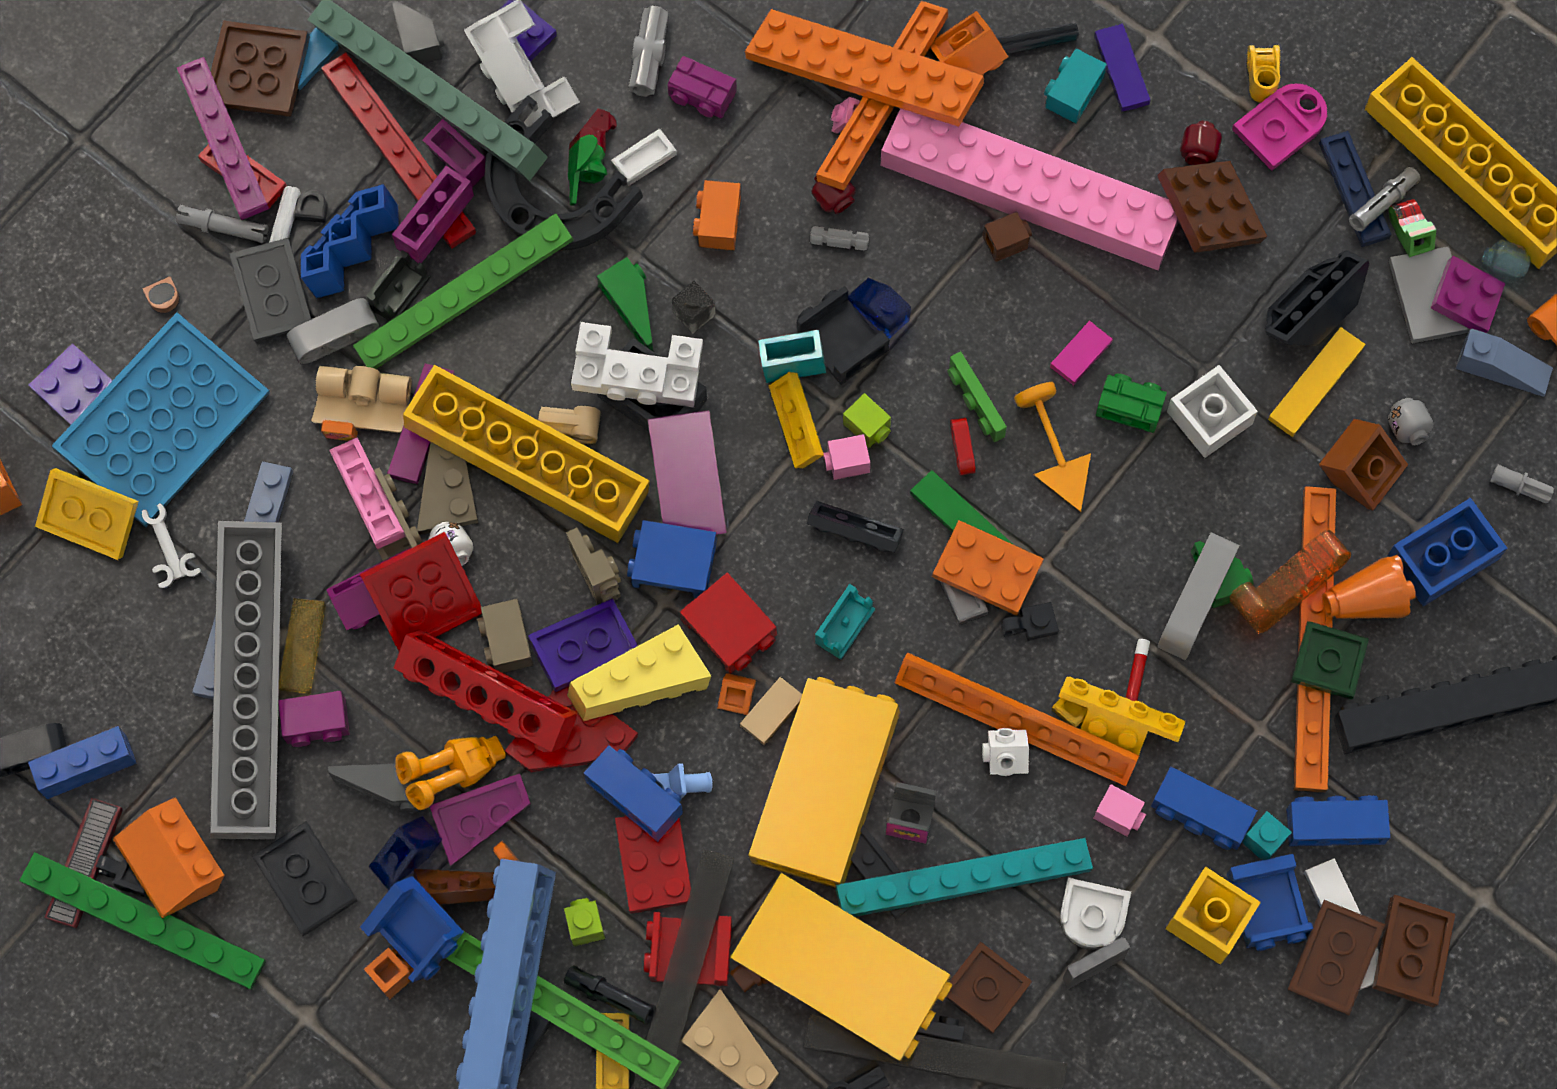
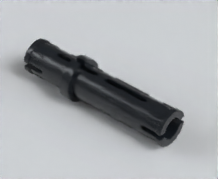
(599, 989)

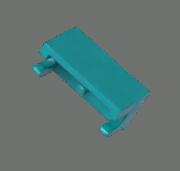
(844, 622)

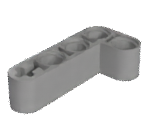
(1197, 596)

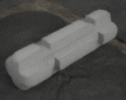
(839, 238)

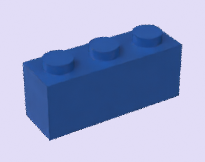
(82, 762)
(634, 792)
(1203, 809)
(1338, 821)

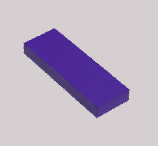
(1122, 67)

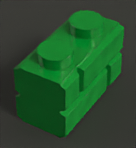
(1131, 402)

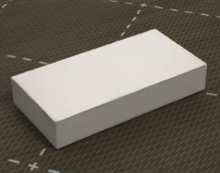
(644, 157)

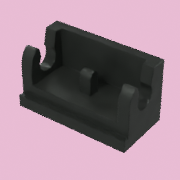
(397, 287)

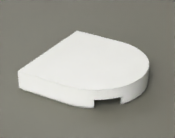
(1093, 913)

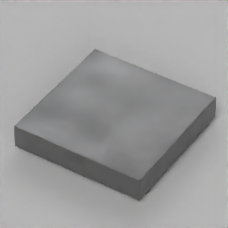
(1096, 962)

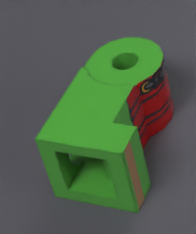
(1412, 225)

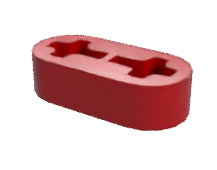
(962, 446)

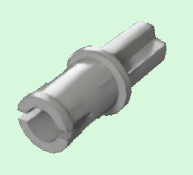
(1522, 484)

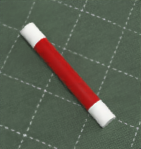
(1137, 669)

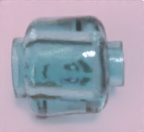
(1506, 261)

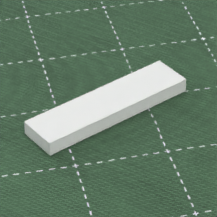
(1330, 885)

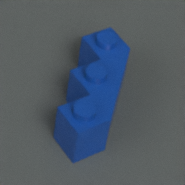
(348, 240)

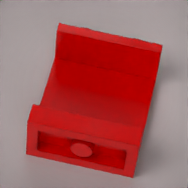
(663, 934)

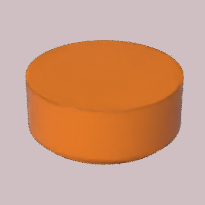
(503, 852)

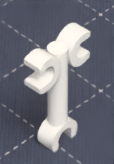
(176, 568)

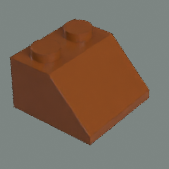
(1364, 463)

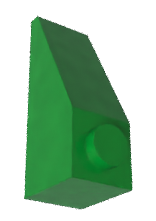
(626, 292)

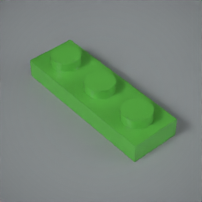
(976, 397)

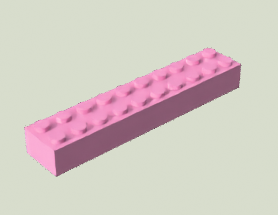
(1034, 185)

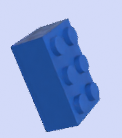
(1448, 551)

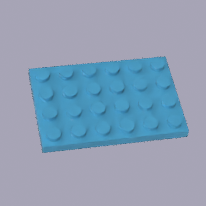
(161, 417)

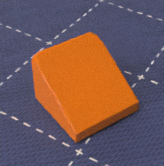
(736, 693)

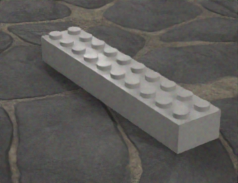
(246, 681)

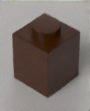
(1007, 236)

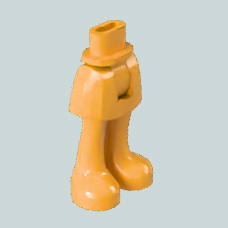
(468, 763)

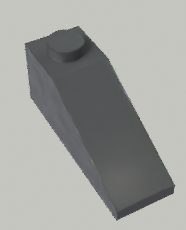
(376, 781)

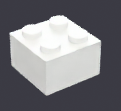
(1212, 411)

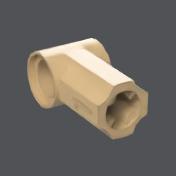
(578, 424)

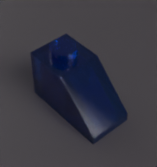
(881, 306)
(405, 851)

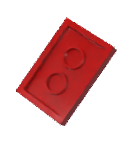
(653, 870)

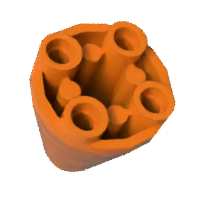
(1372, 592)

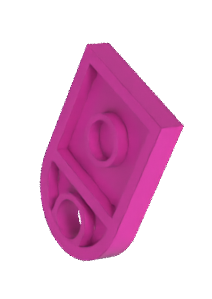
(1281, 125)

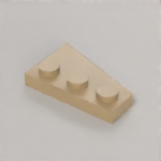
(729, 1046)

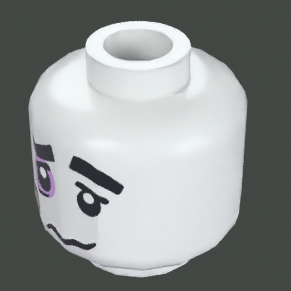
(458, 537)

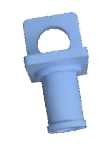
(685, 783)

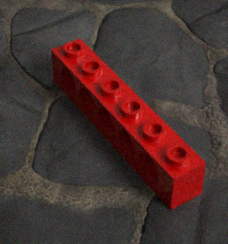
(554, 718)

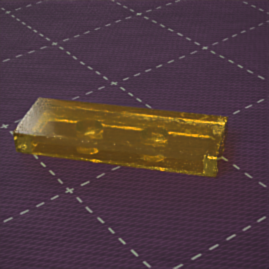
(301, 645)

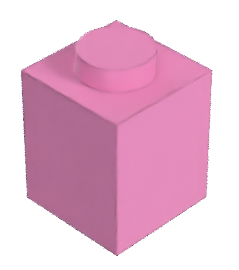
(847, 457)
(1120, 811)

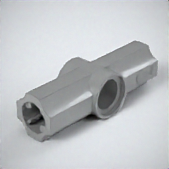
(648, 51)

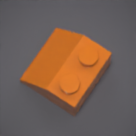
(970, 46)

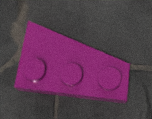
(477, 814)

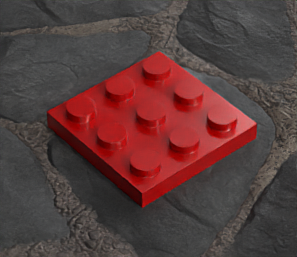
(422, 590)

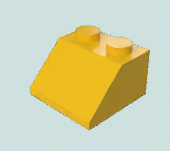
(1213, 915)

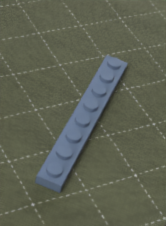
(264, 506)

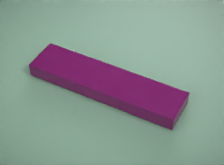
(411, 448)

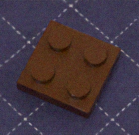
(987, 987)

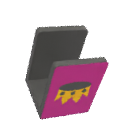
(911, 798)

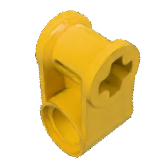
(1263, 67)

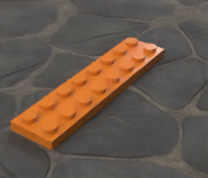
(865, 67)

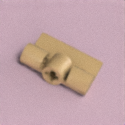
(362, 398)

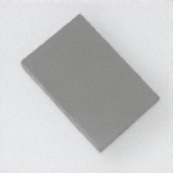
(1416, 286)

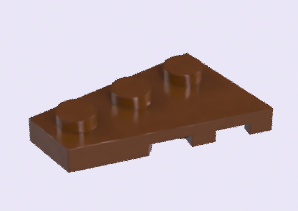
(456, 886)

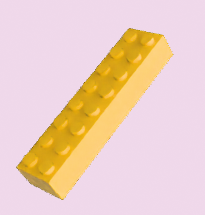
(1469, 158)
(526, 453)

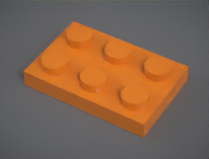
(987, 567)

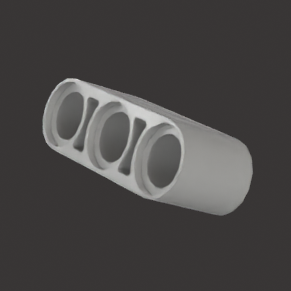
(332, 330)

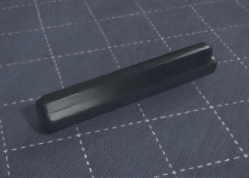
(1039, 38)

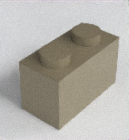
(506, 636)

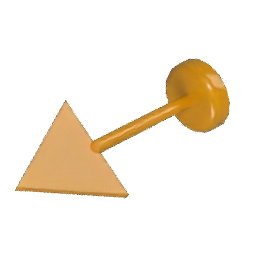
(1066, 478)

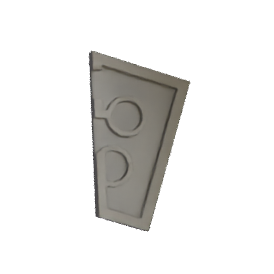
(446, 491)

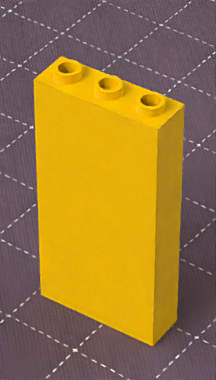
(825, 782)
(842, 968)

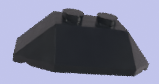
(1318, 300)

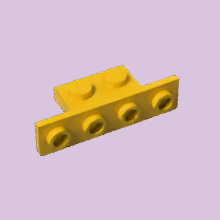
(1118, 718)

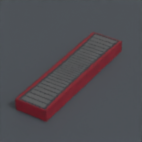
(90, 843)

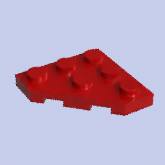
(583, 746)

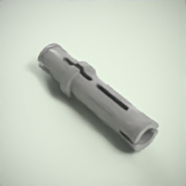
(1392, 192)
(209, 221)

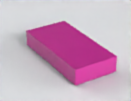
(1081, 353)

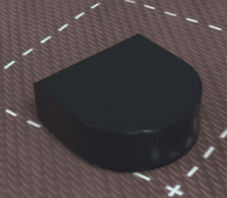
(311, 207)

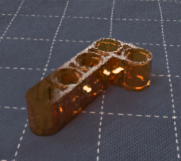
(1291, 582)

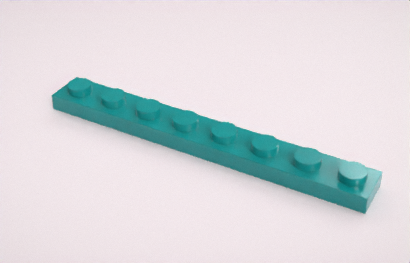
(964, 878)

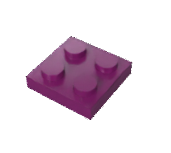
(1467, 295)

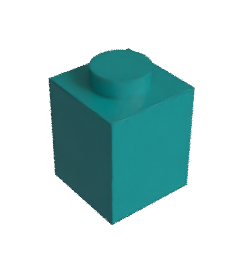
(1266, 836)

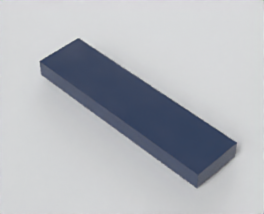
(1352, 184)

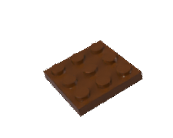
(259, 67)
(1212, 206)

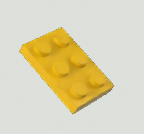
(86, 513)

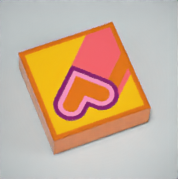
(339, 430)

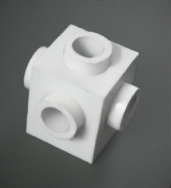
(1006, 752)

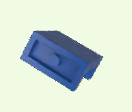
(672, 557)
(1281, 906)
(414, 927)

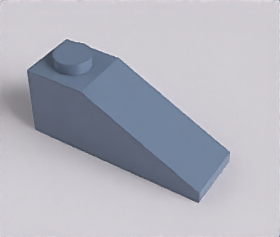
(1503, 362)

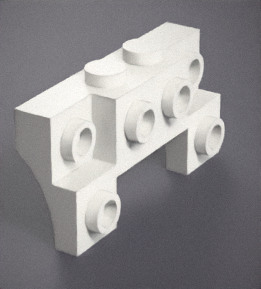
(509, 67)
(634, 374)

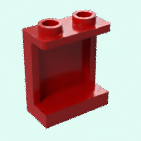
(729, 623)

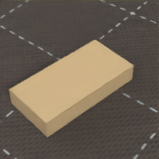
(771, 711)

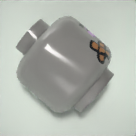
(1410, 421)

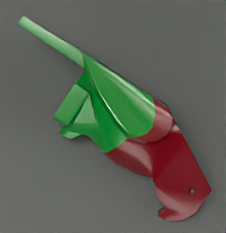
(588, 151)

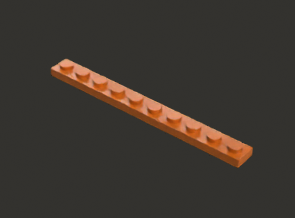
(1313, 704)

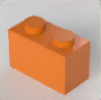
(718, 215)

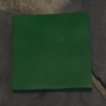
(1329, 660)

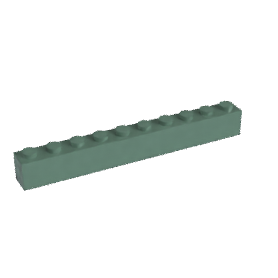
(428, 89)

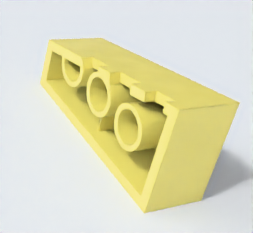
(644, 674)

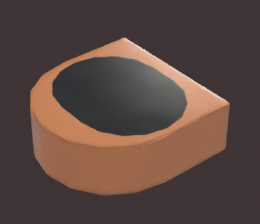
(162, 295)

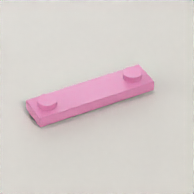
(367, 493)

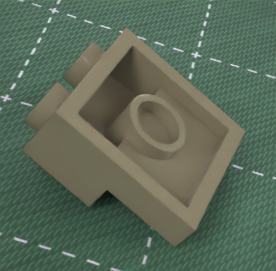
(597, 570)

